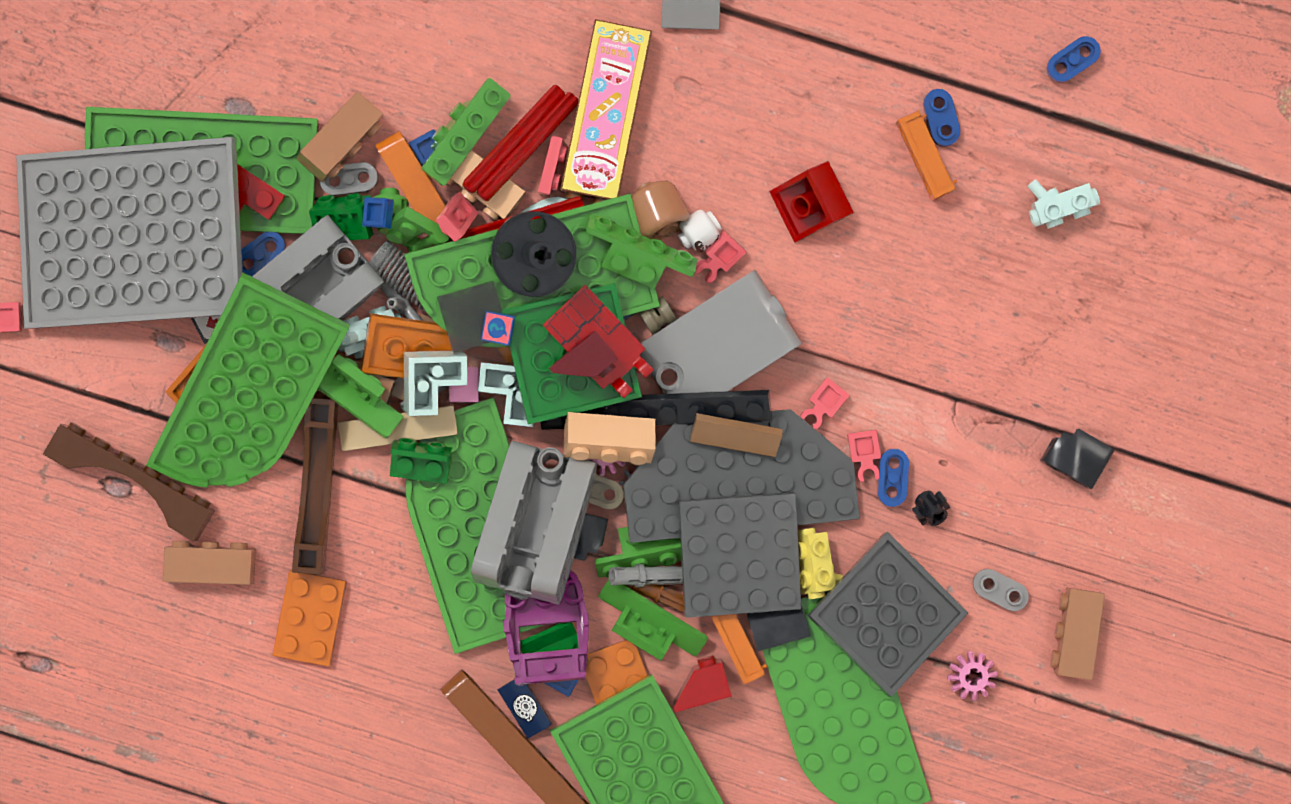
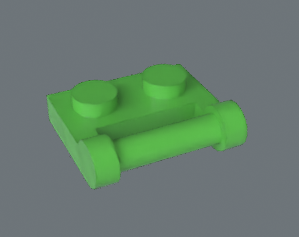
(408, 225)

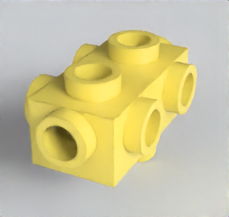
(815, 564)

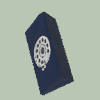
(525, 708)

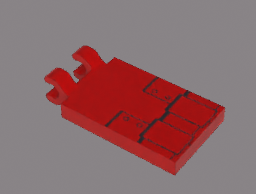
(586, 314)

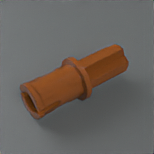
(663, 595)

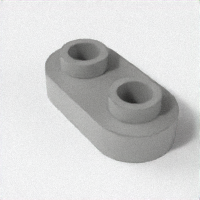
(350, 180)
(1000, 590)

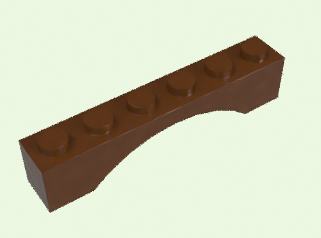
(316, 488)
(182, 512)

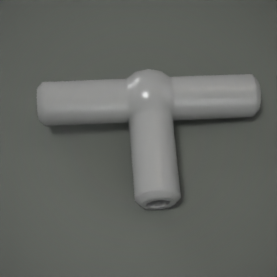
(399, 303)

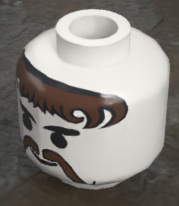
(699, 231)

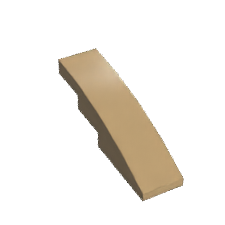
(358, 435)

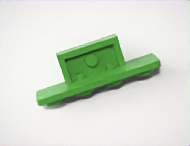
(463, 131)
(638, 255)
(359, 395)
(649, 553)
(649, 624)

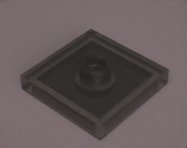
(465, 314)

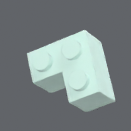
(426, 372)
(503, 381)

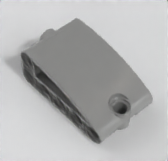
(314, 275)
(722, 339)
(534, 523)

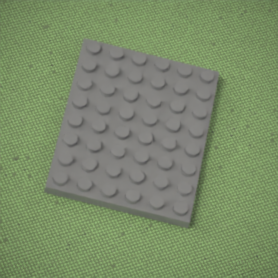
(129, 233)

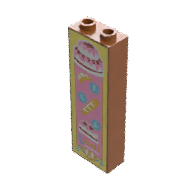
(606, 111)

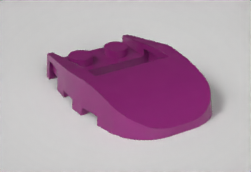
(548, 665)

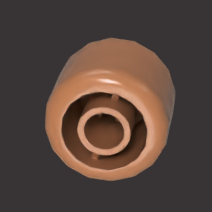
(659, 209)

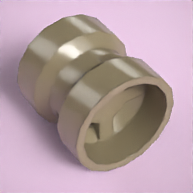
(654, 321)

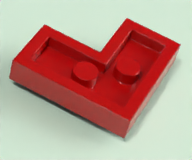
(257, 194)

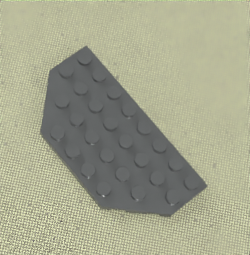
(691, 470)

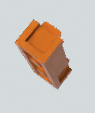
(925, 155)
(738, 647)

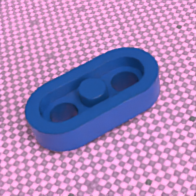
(1072, 60)
(941, 117)
(258, 252)
(893, 477)

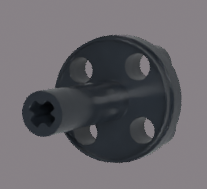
(524, 245)

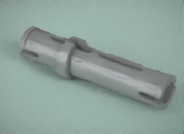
(643, 575)

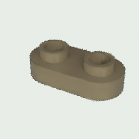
(600, 485)

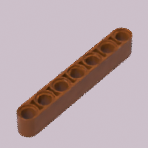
(509, 741)

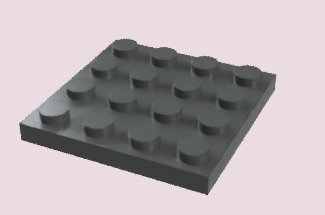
(739, 554)
(887, 614)

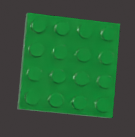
(535, 350)

